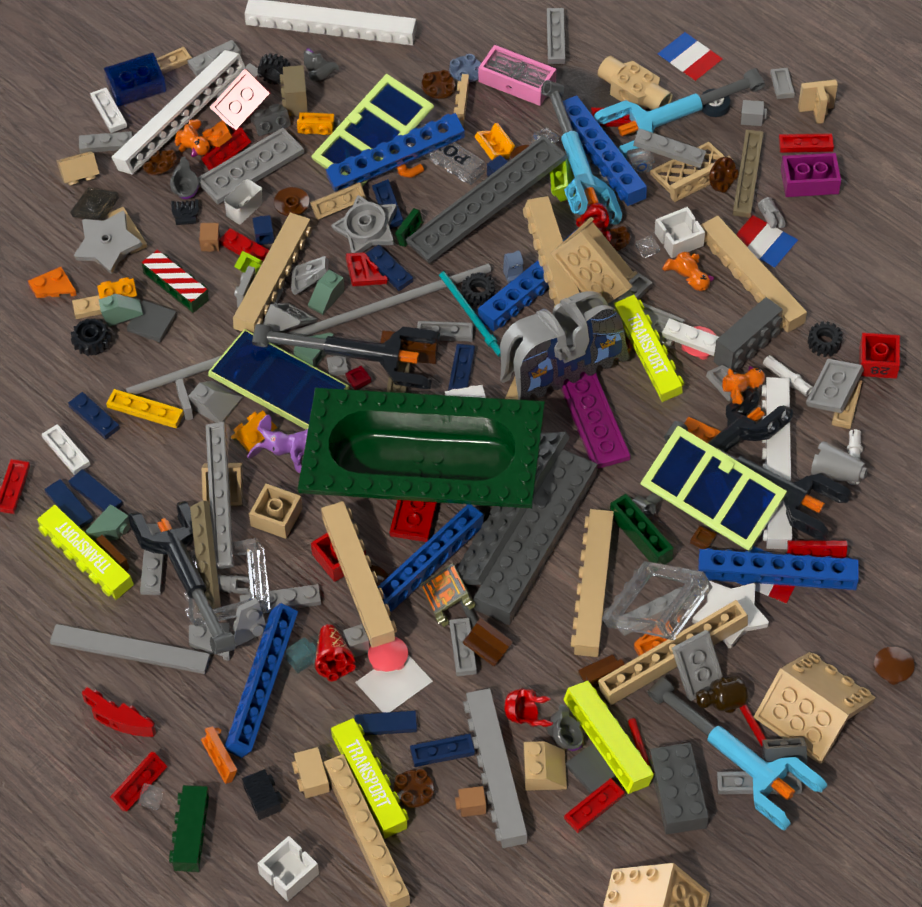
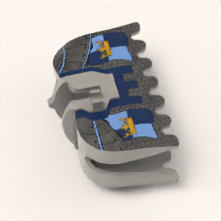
(562, 344)

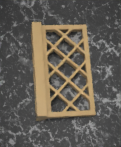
(686, 185)

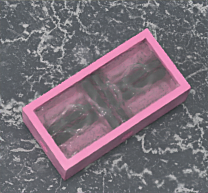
(515, 74)

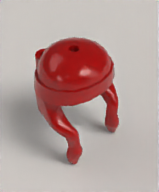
(600, 215)
(521, 708)

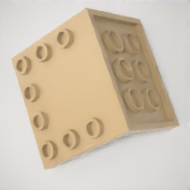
(594, 262)
(812, 703)
(654, 887)

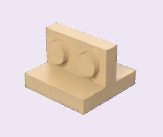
(818, 98)

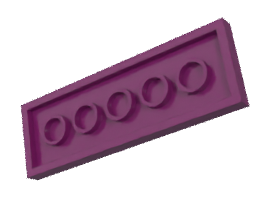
(595, 421)

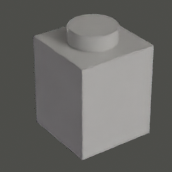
(753, 113)
(356, 640)

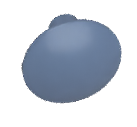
(465, 65)

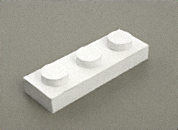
(108, 110)
(690, 336)
(65, 449)

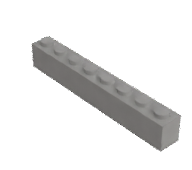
(496, 768)

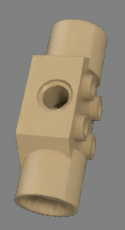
(633, 83)

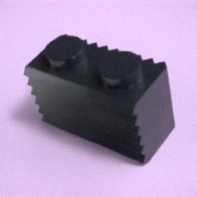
(262, 794)

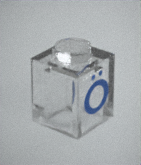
(640, 160)

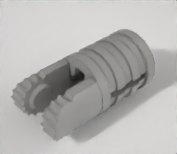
(771, 213)
(230, 584)

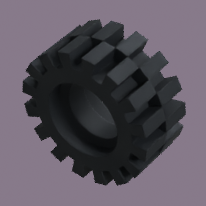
(267, 63)
(478, 281)
(825, 347)

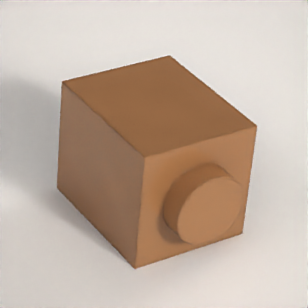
(209, 237)
(471, 801)

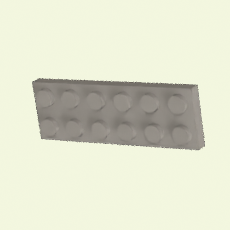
(251, 164)

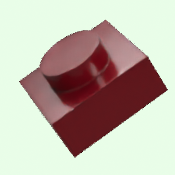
(358, 377)

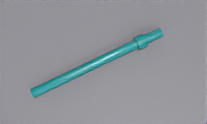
(490, 339)

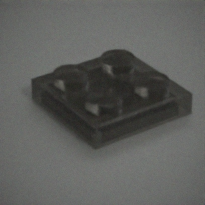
(94, 204)

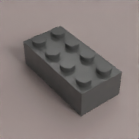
(748, 335)
(678, 788)

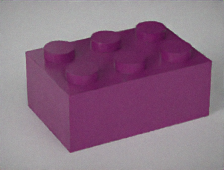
(810, 174)

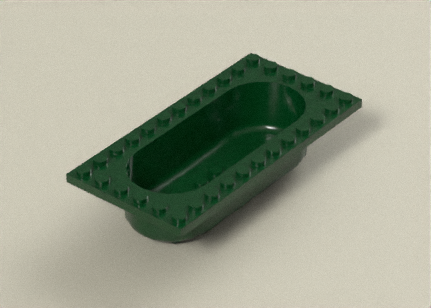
(422, 447)

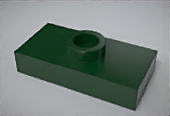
(409, 226)

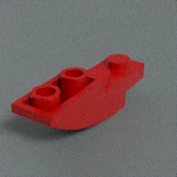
(121, 718)

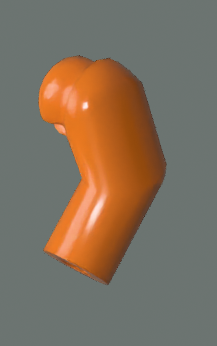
(410, 172)

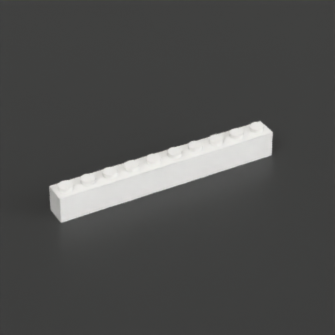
(331, 21)
(178, 112)
(777, 459)

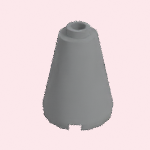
(837, 464)

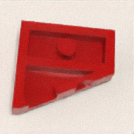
(363, 271)

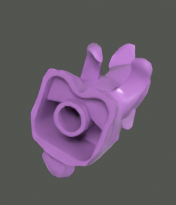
(280, 443)

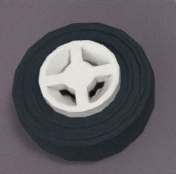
(718, 107)

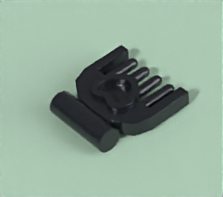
(185, 214)

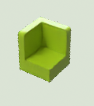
(247, 260)

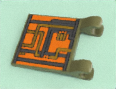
(446, 590)

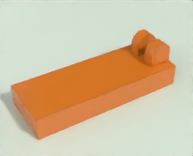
(219, 754)

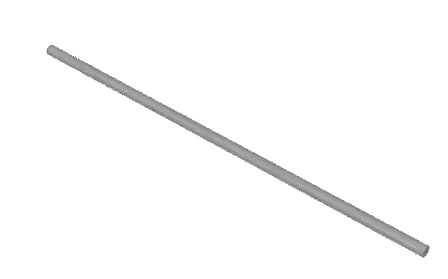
(316, 327)

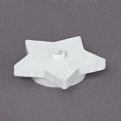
(721, 596)

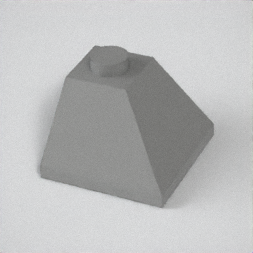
(285, 317)
(214, 400)

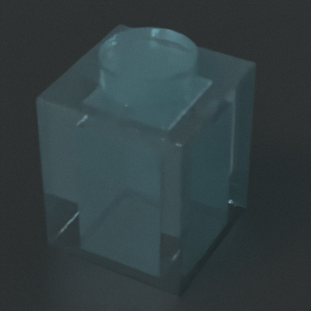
(301, 655)

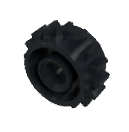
(91, 336)

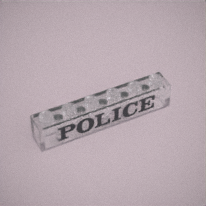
(456, 160)

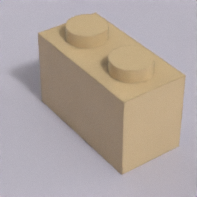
(311, 772)

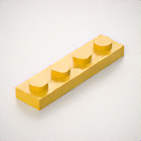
(145, 408)

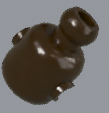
(724, 694)

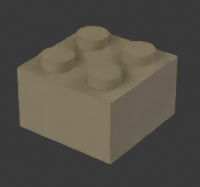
(294, 90)

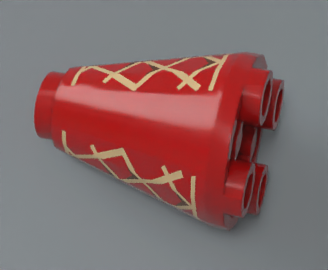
(333, 654)

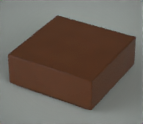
(703, 538)

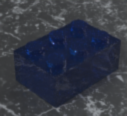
(135, 79)

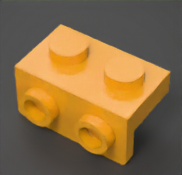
(315, 123)
(495, 142)
(123, 287)
(248, 433)

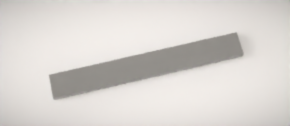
(219, 494)
(130, 649)

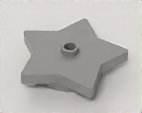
(366, 225)
(107, 241)

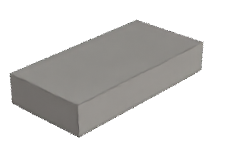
(782, 83)
(183, 397)

